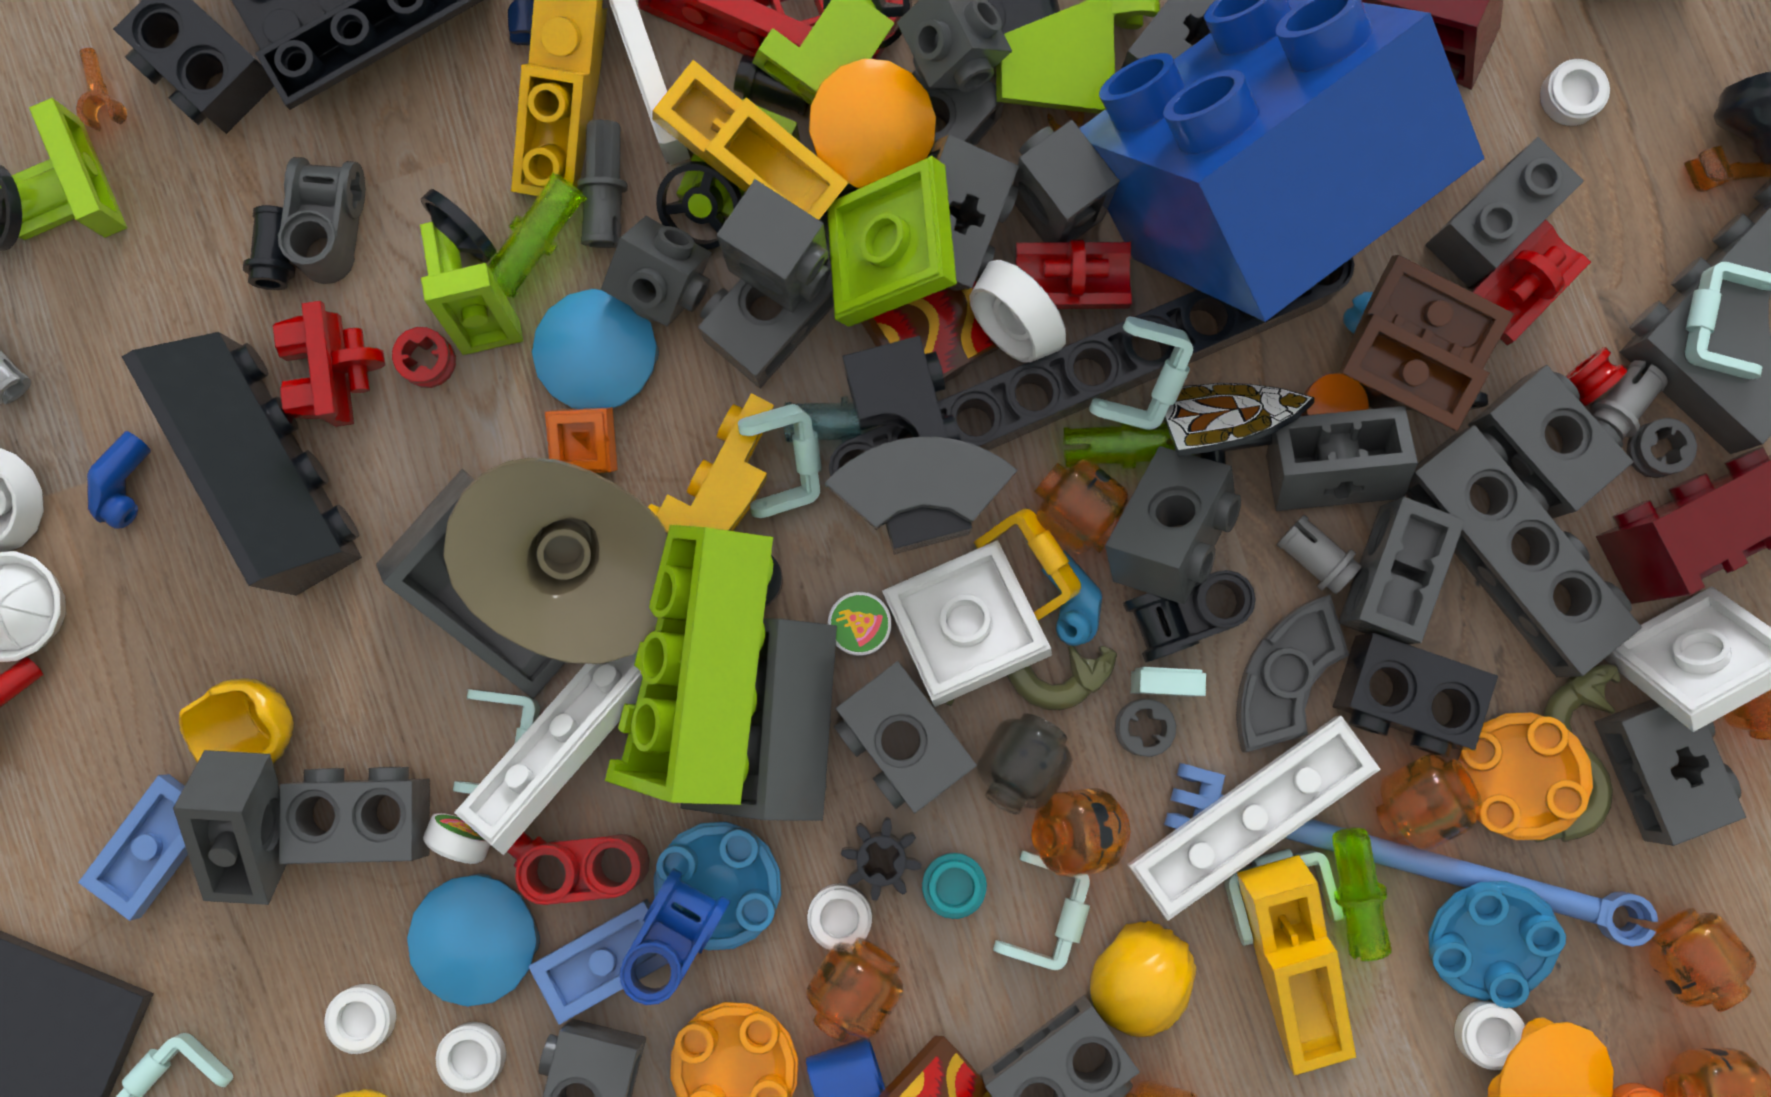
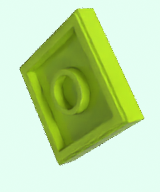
(891, 242)

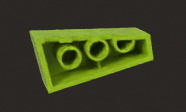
(698, 669)

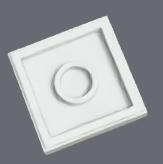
(966, 623)
(1699, 658)

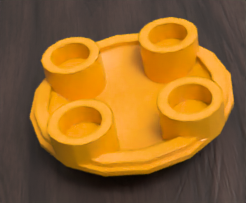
(871, 121)
(1528, 776)
(734, 1054)
(1555, 1063)

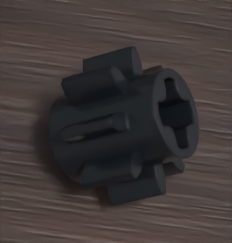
(877, 876)

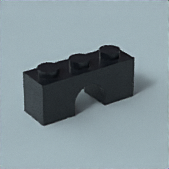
(898, 388)

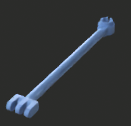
(1442, 867)

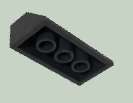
(245, 461)

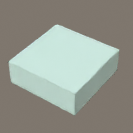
(1168, 682)

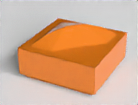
(583, 438)

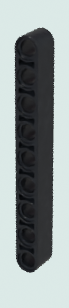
(1113, 352)

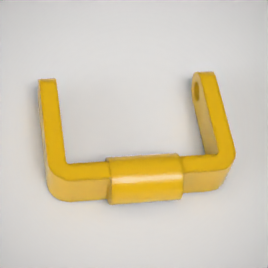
(1046, 551)

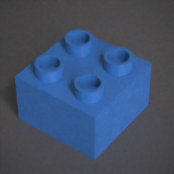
(1280, 144)

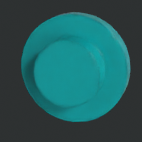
(954, 885)

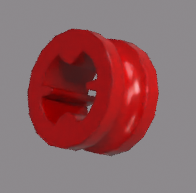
(424, 338)
(1595, 375)

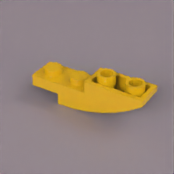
(557, 92)
(723, 487)

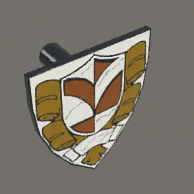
(1230, 417)

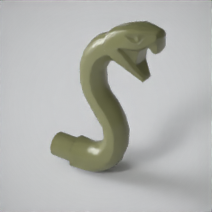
(1086, 678)
(1590, 692)

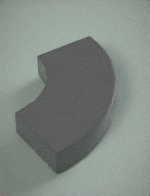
(919, 475)
(1283, 672)

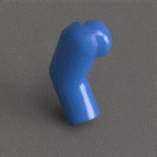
(108, 481)

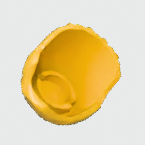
(238, 718)
(1143, 980)

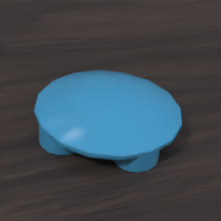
(594, 350)
(730, 864)
(472, 940)
(1495, 942)

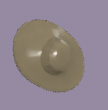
(556, 559)

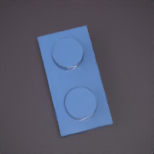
(140, 853)
(591, 964)

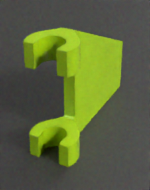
(1067, 55)

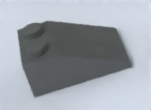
(420, 576)

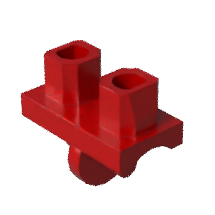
(1079, 272)
(1531, 278)
(335, 360)

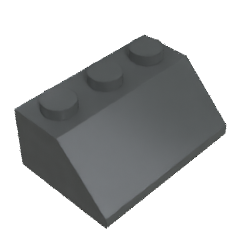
(788, 725)

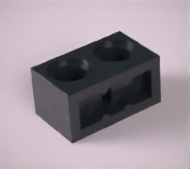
(193, 59)
(1416, 681)

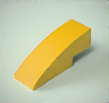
(744, 141)
(1298, 964)

